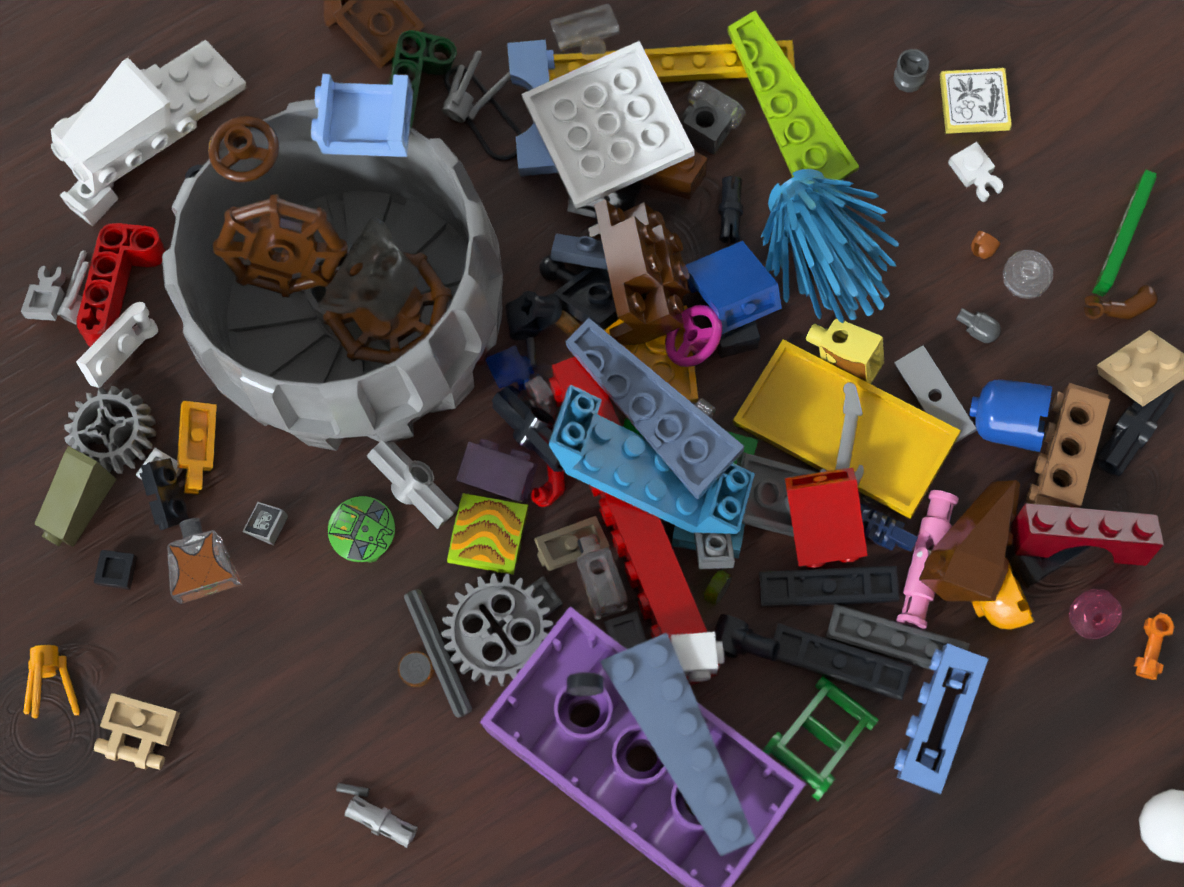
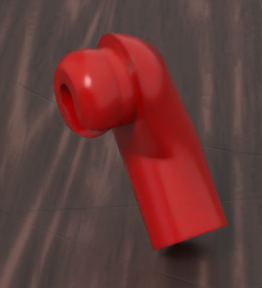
(549, 491)

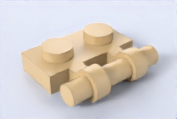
(139, 720)

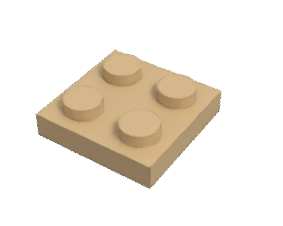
(1144, 368)

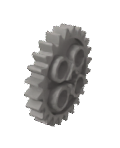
(472, 646)

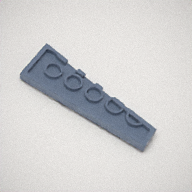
(668, 421)
(669, 716)

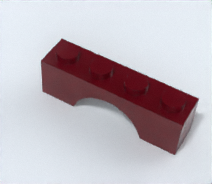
(1050, 529)

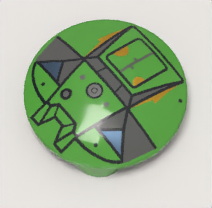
(361, 529)

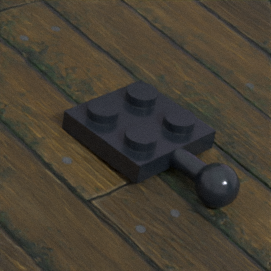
(583, 294)

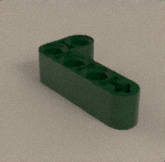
(423, 60)

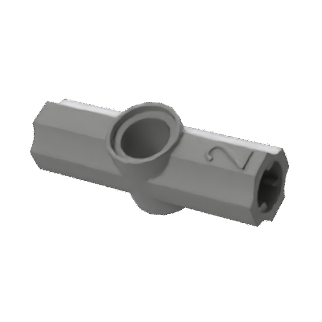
(412, 482)

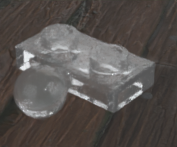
(587, 30)

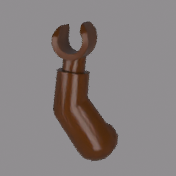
(1130, 308)

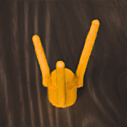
(43, 664)

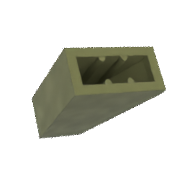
(73, 497)

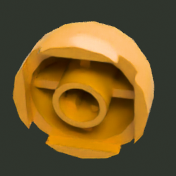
(1010, 607)

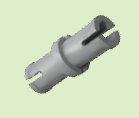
(381, 821)

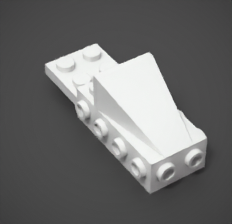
(142, 114)

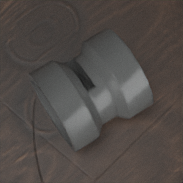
(911, 70)

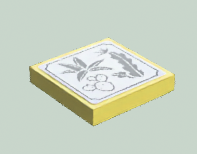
(975, 100)

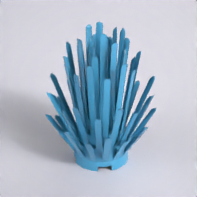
(814, 217)

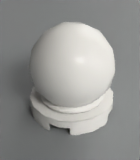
(1163, 825)

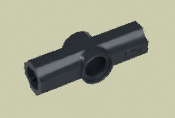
(530, 424)
(1132, 433)

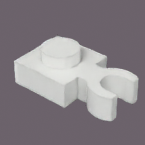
(975, 167)

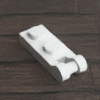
(117, 344)

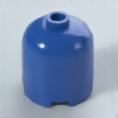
(1011, 413)

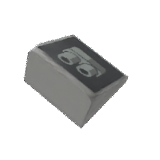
(266, 523)

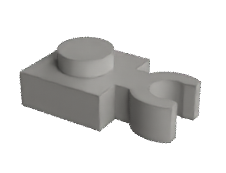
(46, 298)

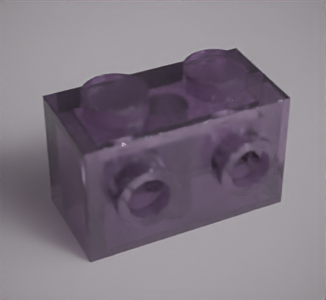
(497, 471)

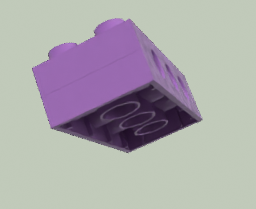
(593, 767)

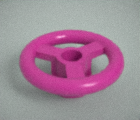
(699, 341)

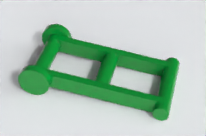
(777, 744)

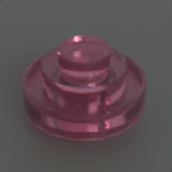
(1095, 614)

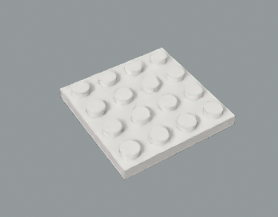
(608, 124)

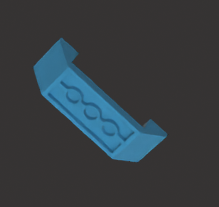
(634, 472)

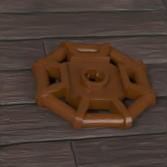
(275, 269)
(394, 330)

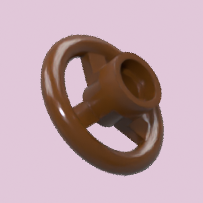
(235, 134)

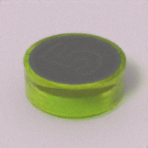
(718, 587)

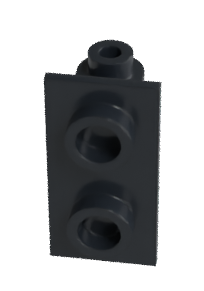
(161, 479)

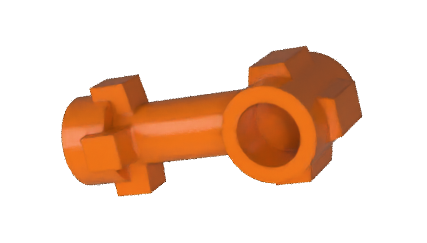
(1156, 629)

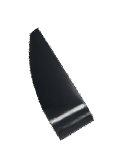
(1033, 569)

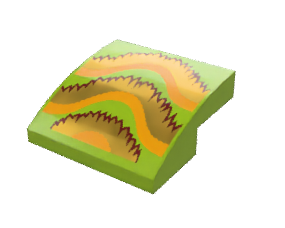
(487, 533)

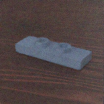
(578, 251)

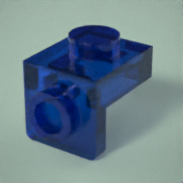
(510, 368)

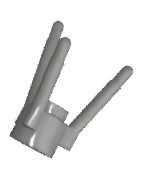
(459, 103)
(71, 303)

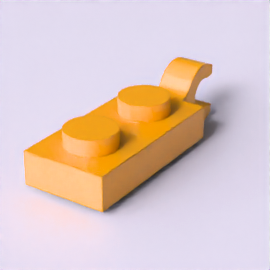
(196, 442)

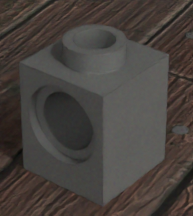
(711, 137)

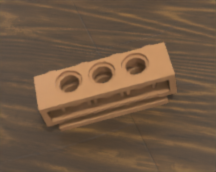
(1080, 439)

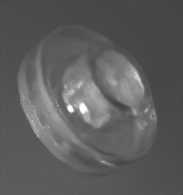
(1027, 274)

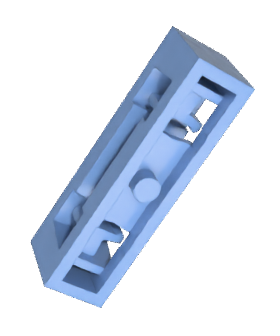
(919, 727)

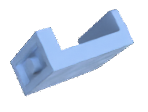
(363, 117)

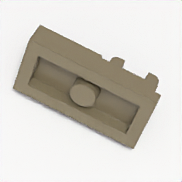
(561, 545)

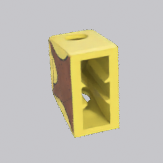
(849, 348)

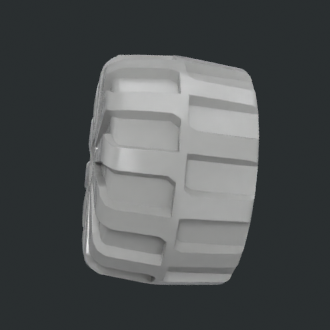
(275, 350)

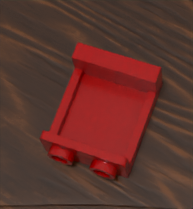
(826, 517)

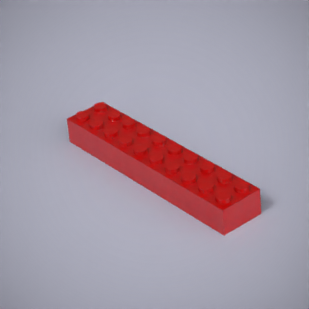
(638, 534)

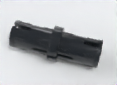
(730, 209)

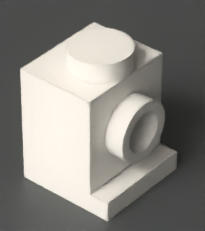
(87, 204)

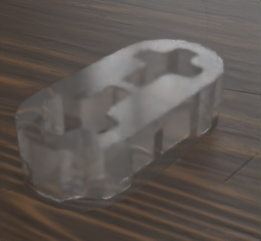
(719, 100)

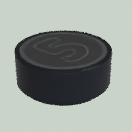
(585, 684)

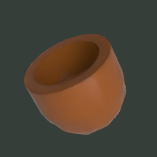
(984, 245)

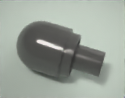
(980, 325)

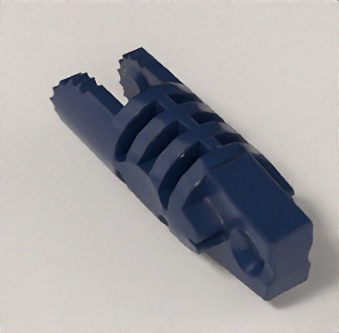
(886, 530)

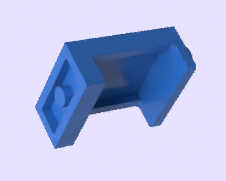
(734, 285)

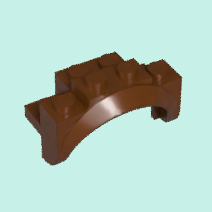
(640, 260)

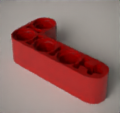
(97, 316)

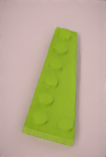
(792, 113)

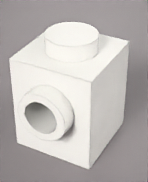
(698, 654)

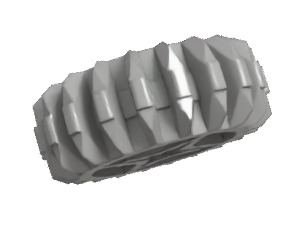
(135, 427)

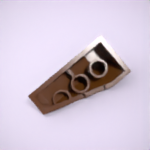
(971, 555)

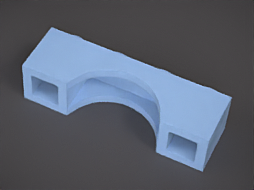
(529, 69)

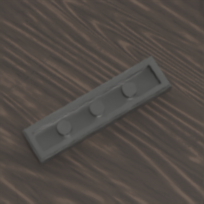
(887, 637)

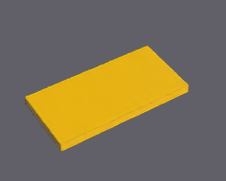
(801, 412)

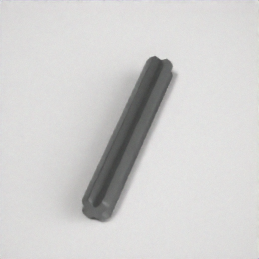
(438, 655)

